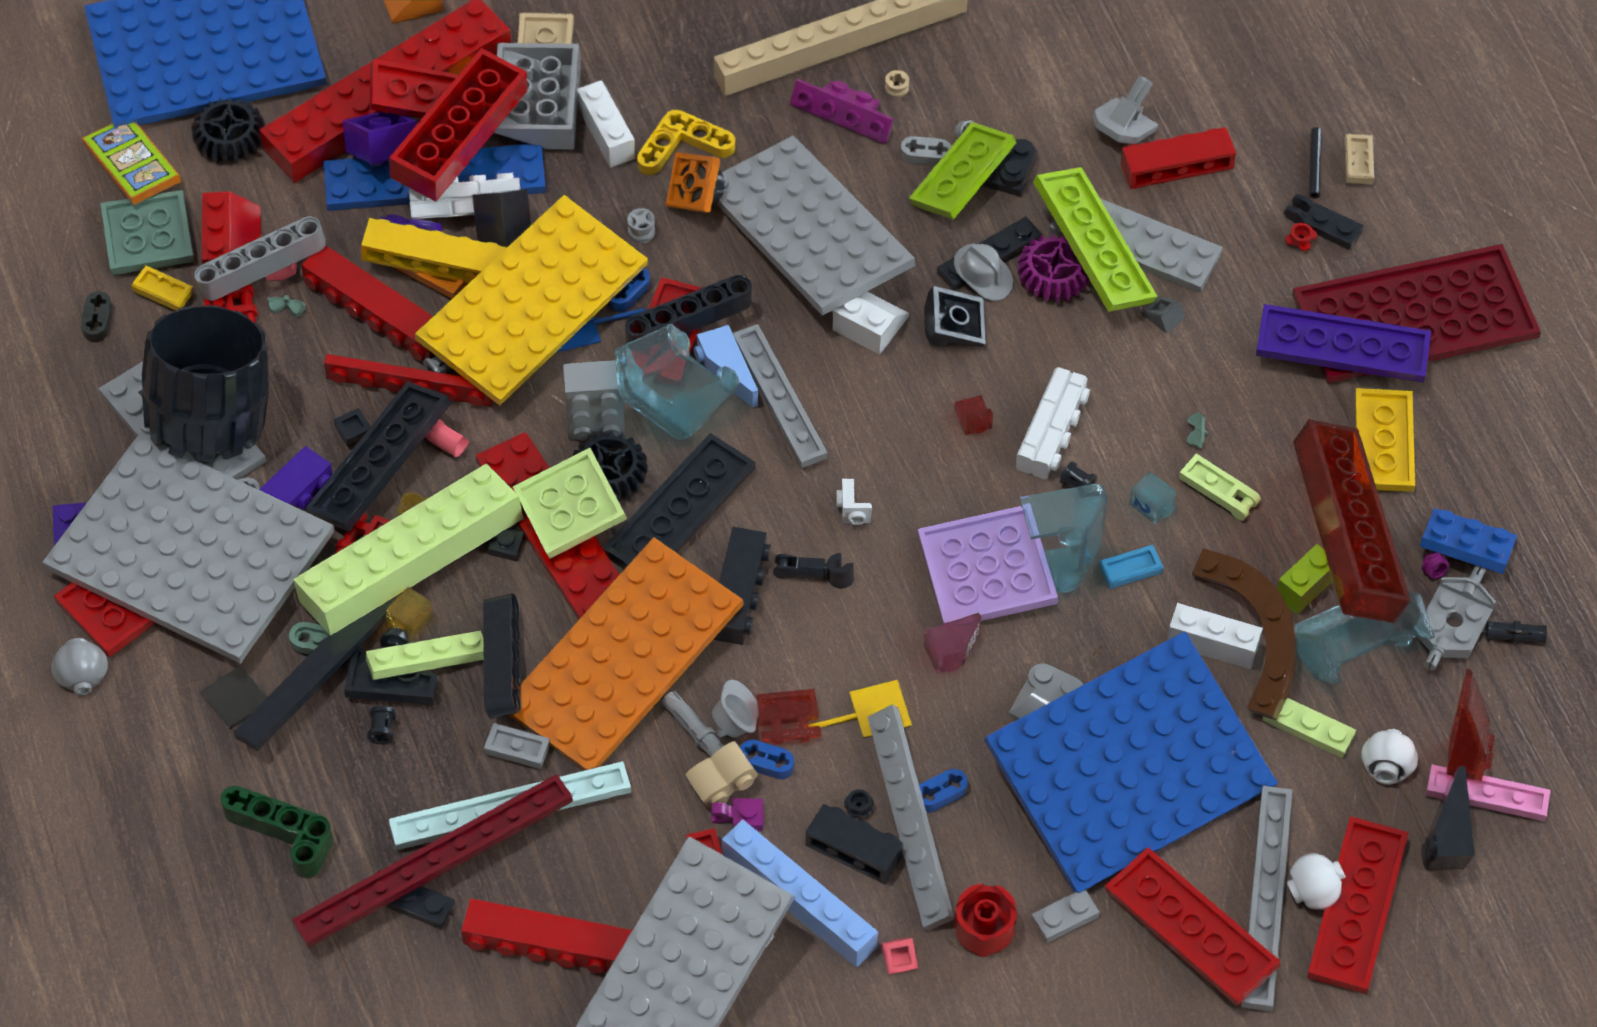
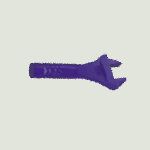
(421, 224)

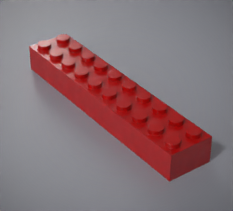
(315, 130)

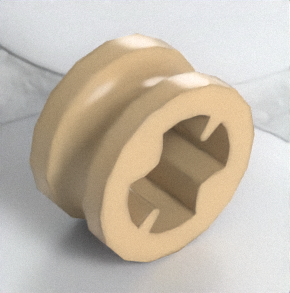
(897, 76)

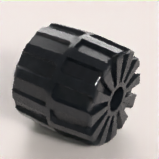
(205, 382)

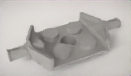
(1458, 599)

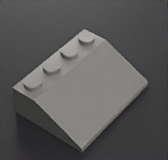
(550, 106)

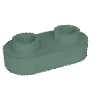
(312, 631)

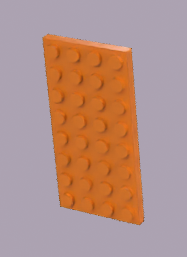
(624, 655)

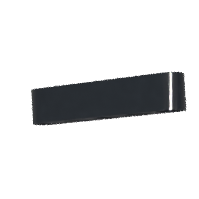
(703, 306)
(502, 656)

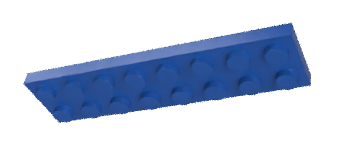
(360, 185)

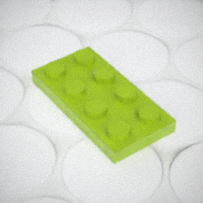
(962, 170)

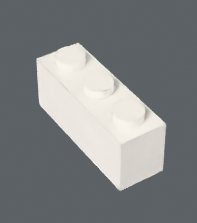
(606, 124)
(1217, 635)

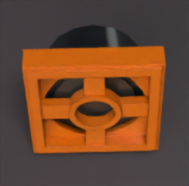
(695, 183)

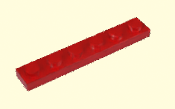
(394, 377)

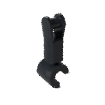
(816, 568)

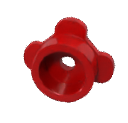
(1301, 230)

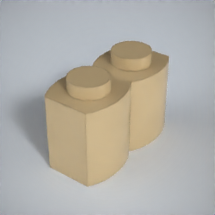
(722, 774)

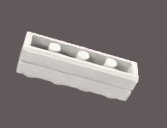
(458, 197)
(1052, 422)

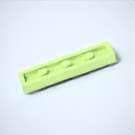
(425, 655)

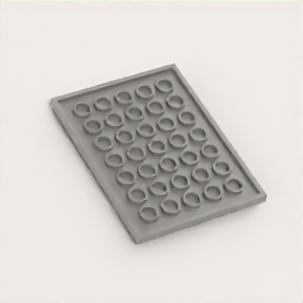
(189, 548)

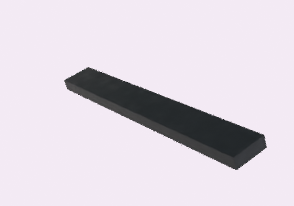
(308, 678)

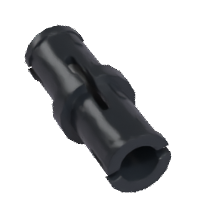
(1536, 633)

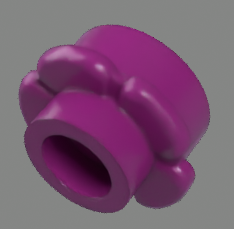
(1435, 565)

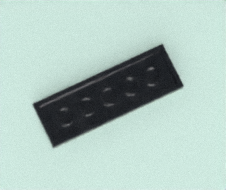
(378, 455)
(683, 500)

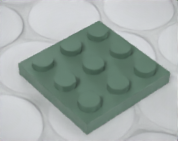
(147, 233)

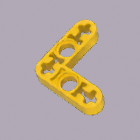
(676, 134)

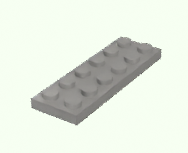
(1163, 248)

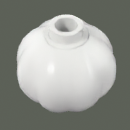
(1389, 756)
(1316, 881)

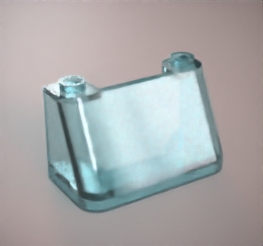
(669, 384)

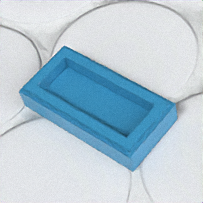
(1131, 566)

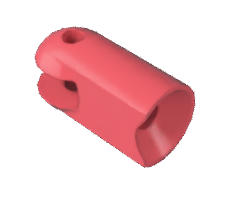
(447, 439)

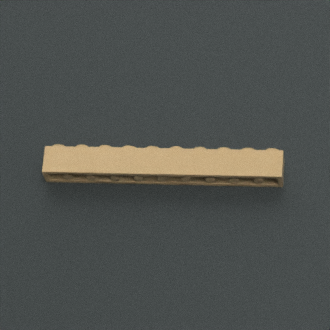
(827, 40)

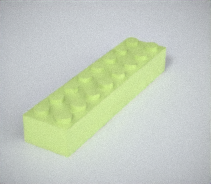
(408, 549)

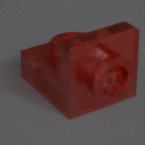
(974, 415)

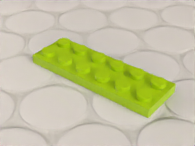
(1095, 239)

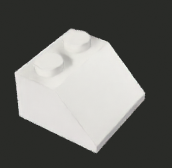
(869, 321)

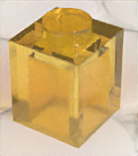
(409, 612)

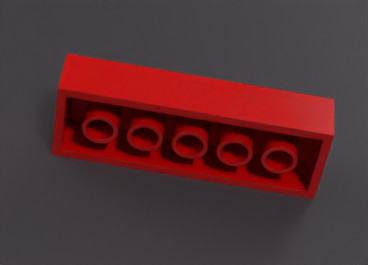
(458, 125)

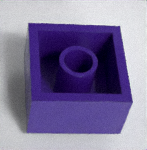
(376, 135)

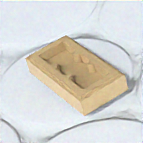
(1359, 159)

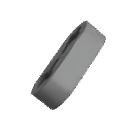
(925, 150)

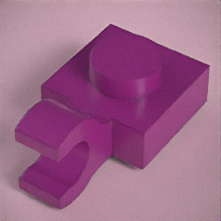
(742, 809)

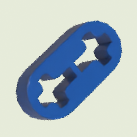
(632, 292)
(767, 758)
(942, 791)

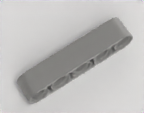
(260, 258)

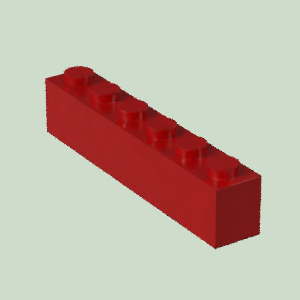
(367, 299)
(542, 936)

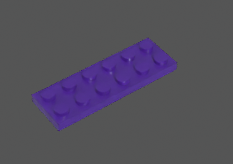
(1343, 343)

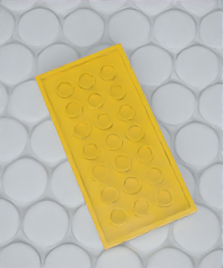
(531, 299)

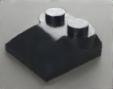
(1014, 169)
(954, 318)

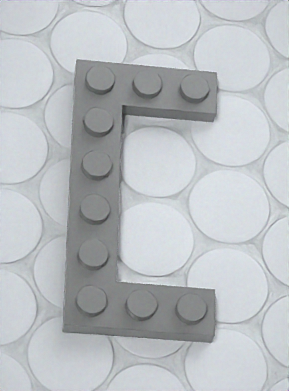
(125, 399)

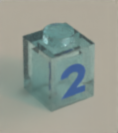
(1153, 498)

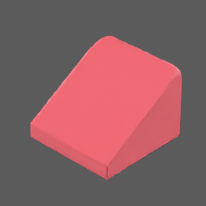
(899, 955)

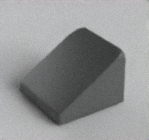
(1164, 313)

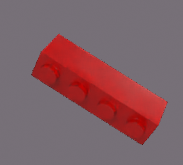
(1178, 158)

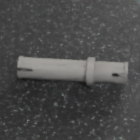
(703, 736)

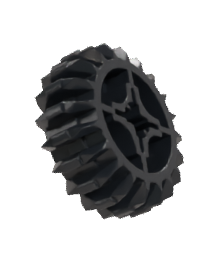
(227, 130)
(613, 457)

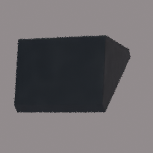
(501, 216)

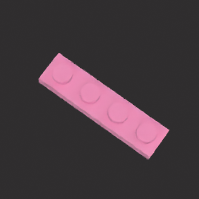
(1495, 794)

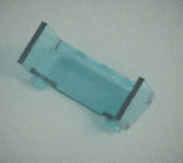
(1078, 520)
(1337, 638)

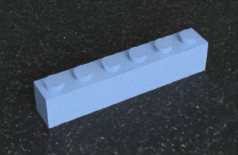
(812, 903)

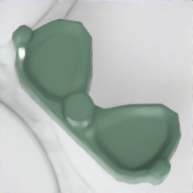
(277, 304)
(1198, 435)

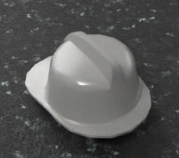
(984, 271)
(735, 710)

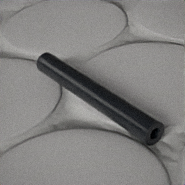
(1315, 163)

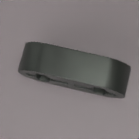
(90, 316)

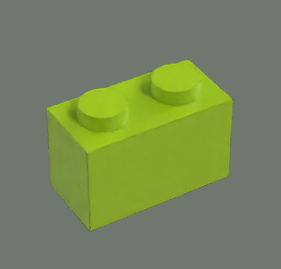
(1305, 579)

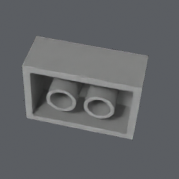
(593, 400)

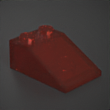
(1470, 733)

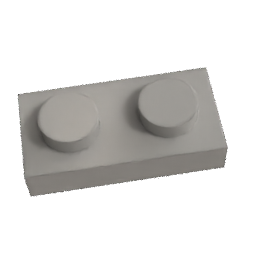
(517, 746)
(1065, 916)

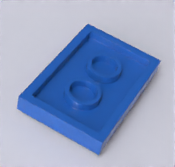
(1468, 540)

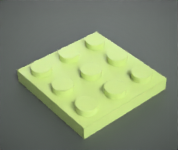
(570, 503)

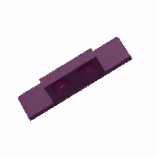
(844, 107)

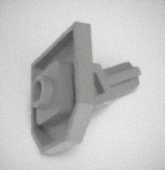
(1124, 117)

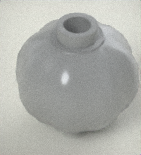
(79, 666)

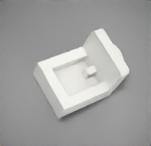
(852, 512)

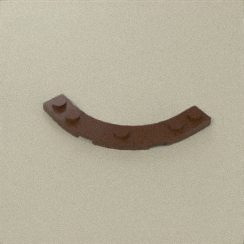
(1276, 620)

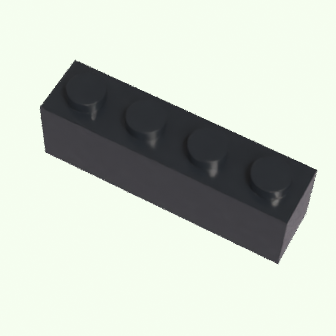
(742, 575)

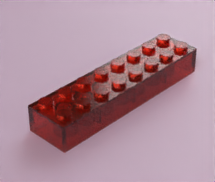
(1351, 521)

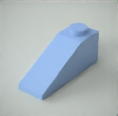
(720, 349)

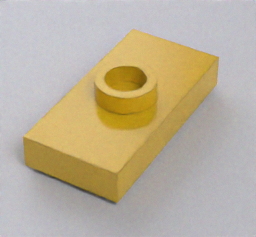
(162, 288)

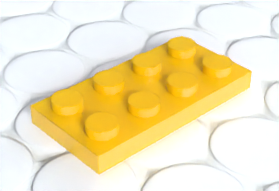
(1387, 436)

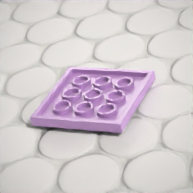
(987, 566)

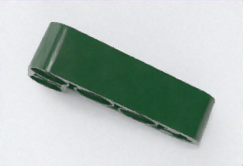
(243, 806)

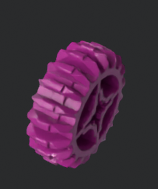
(1039, 261)

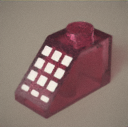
(952, 642)

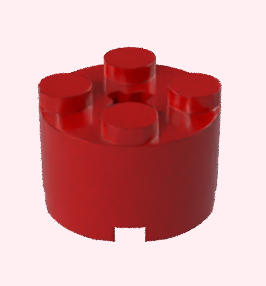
(985, 919)

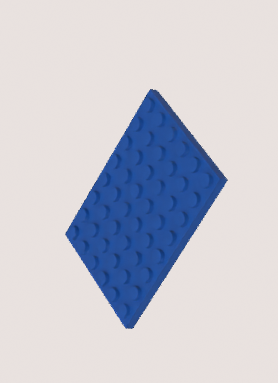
(181, 54)
(1130, 762)

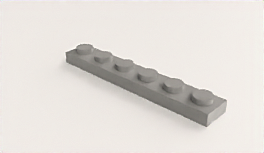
(780, 396)

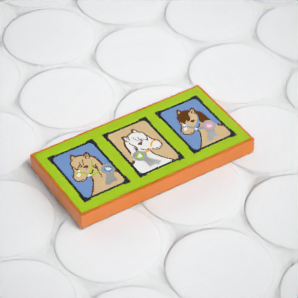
(131, 161)

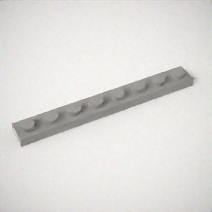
(911, 818)
(1269, 884)

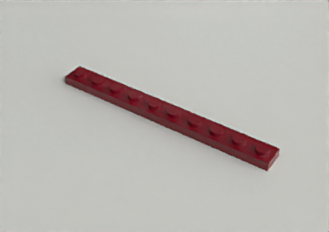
(432, 860)

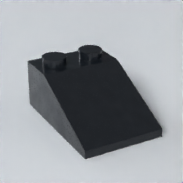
(1450, 835)

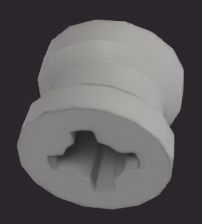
(636, 220)

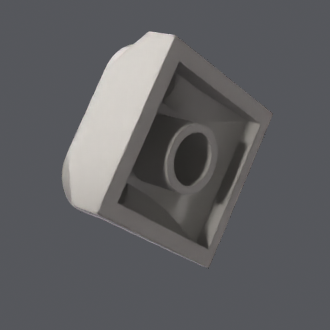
(1042, 687)

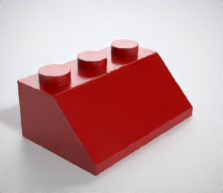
(227, 223)

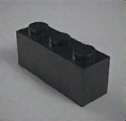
(854, 843)

